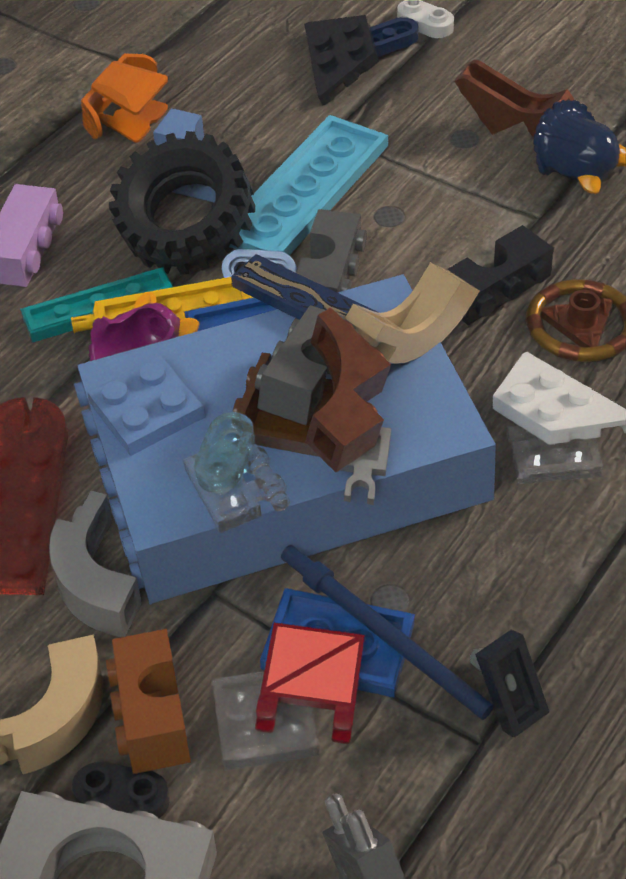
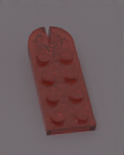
(29, 491)

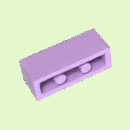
(26, 231)

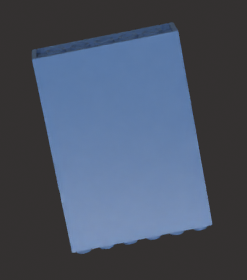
(435, 462)

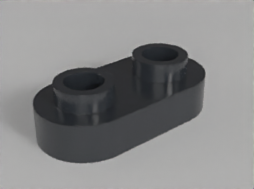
(121, 788)

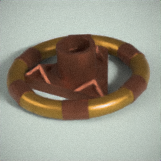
(580, 320)

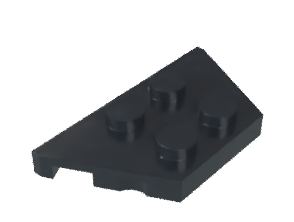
(339, 52)

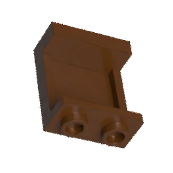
(272, 429)

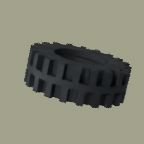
(165, 170)

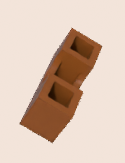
(152, 723)

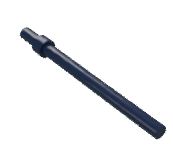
(322, 579)

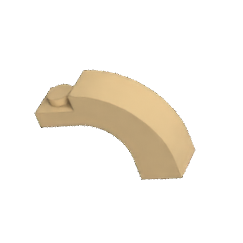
(420, 320)
(62, 714)

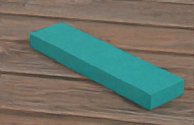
(55, 315)

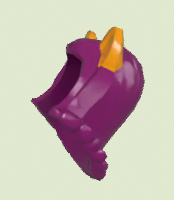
(139, 327)

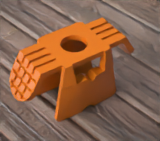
(132, 86)

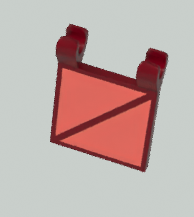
(311, 671)

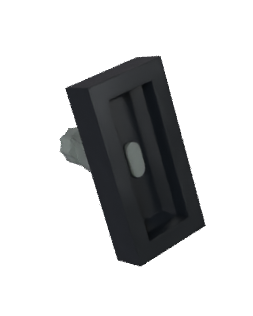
(511, 682)

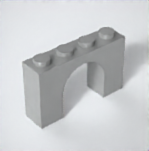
(53, 832)

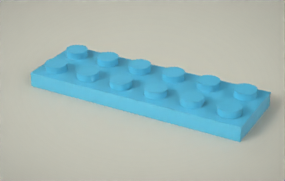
(309, 181)

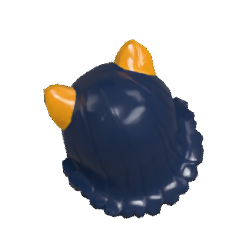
(576, 145)

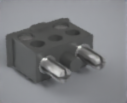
(357, 846)

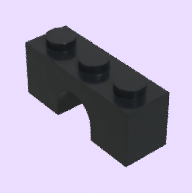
(519, 264)

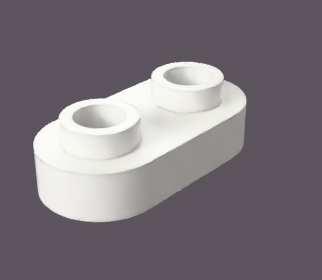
(431, 20)

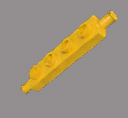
(175, 298)

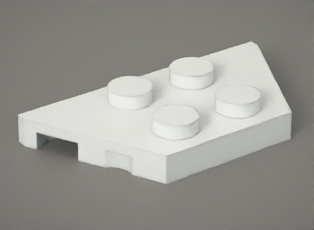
(554, 403)

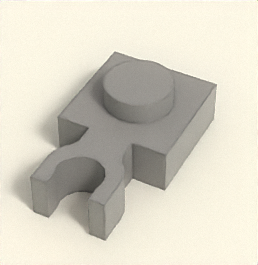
(370, 463)

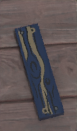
(287, 289)

